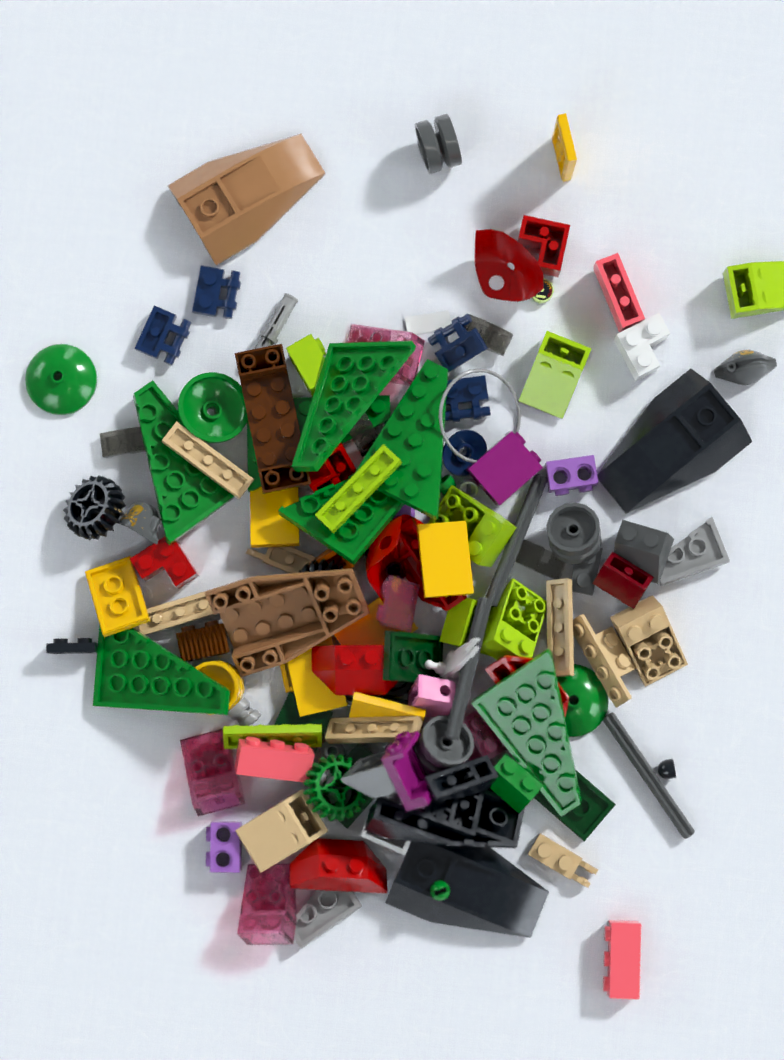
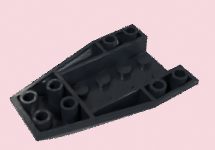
(674, 442)
(483, 886)

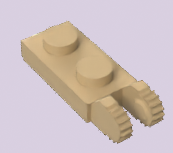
(283, 558)
(560, 859)

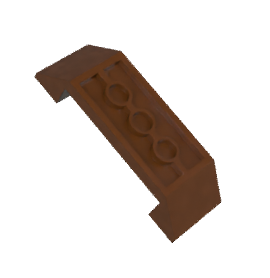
(271, 416)

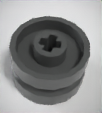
(438, 143)
(574, 533)
(439, 752)

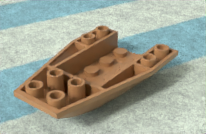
(246, 193)
(285, 614)

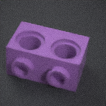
(569, 468)
(232, 847)

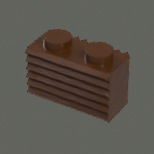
(203, 642)

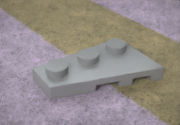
(695, 554)
(322, 913)

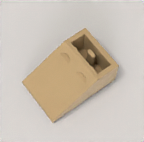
(649, 640)
(281, 831)

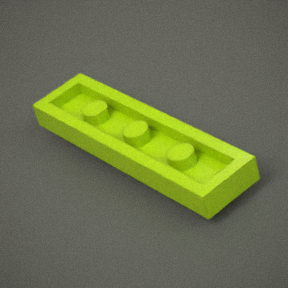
(358, 488)
(290, 734)

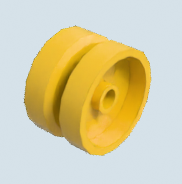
(226, 675)

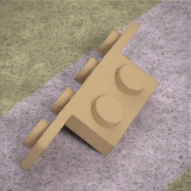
(606, 657)

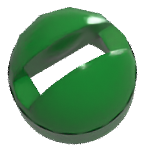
(446, 483)
(437, 885)

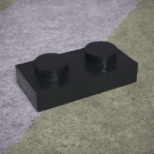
(61, 646)

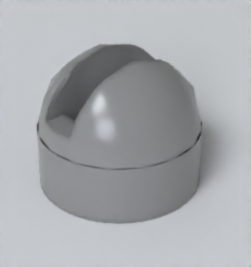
(474, 487)

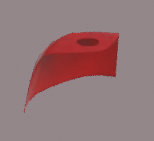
(493, 253)
(383, 552)

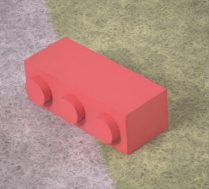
(618, 292)
(273, 759)
(622, 959)

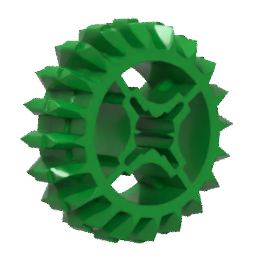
(336, 797)

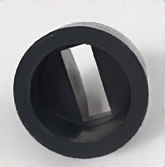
(395, 569)
(667, 769)

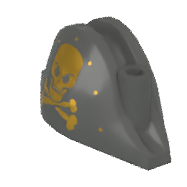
(745, 367)
(142, 519)

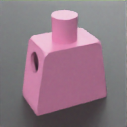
(433, 695)

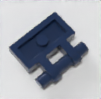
(209, 289)
(156, 332)
(462, 349)
(467, 391)

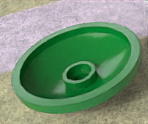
(72, 390)
(217, 393)
(591, 703)

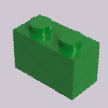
(514, 783)

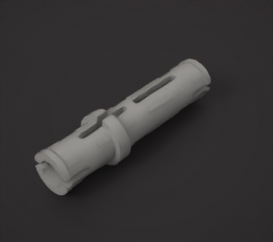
(277, 322)

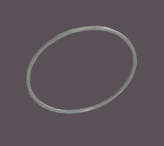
(445, 394)

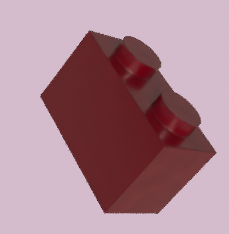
(623, 580)

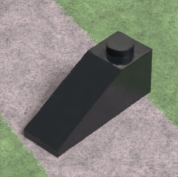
(462, 779)

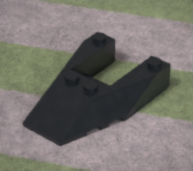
(463, 821)

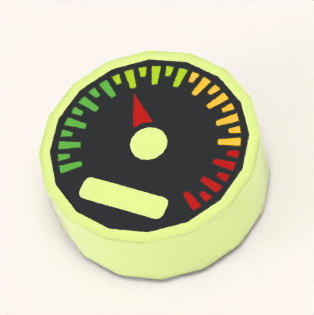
(546, 294)

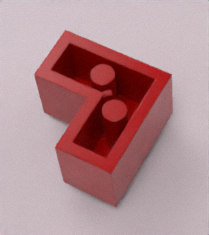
(549, 238)
(334, 470)
(165, 557)

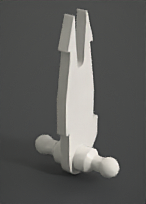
(454, 660)

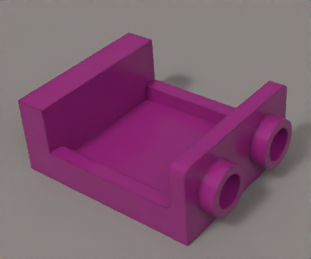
(505, 467)
(407, 771)

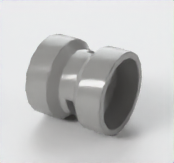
(243, 713)

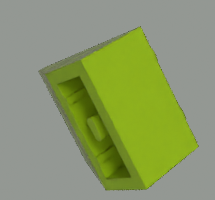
(754, 288)
(554, 374)
(486, 529)
(514, 622)

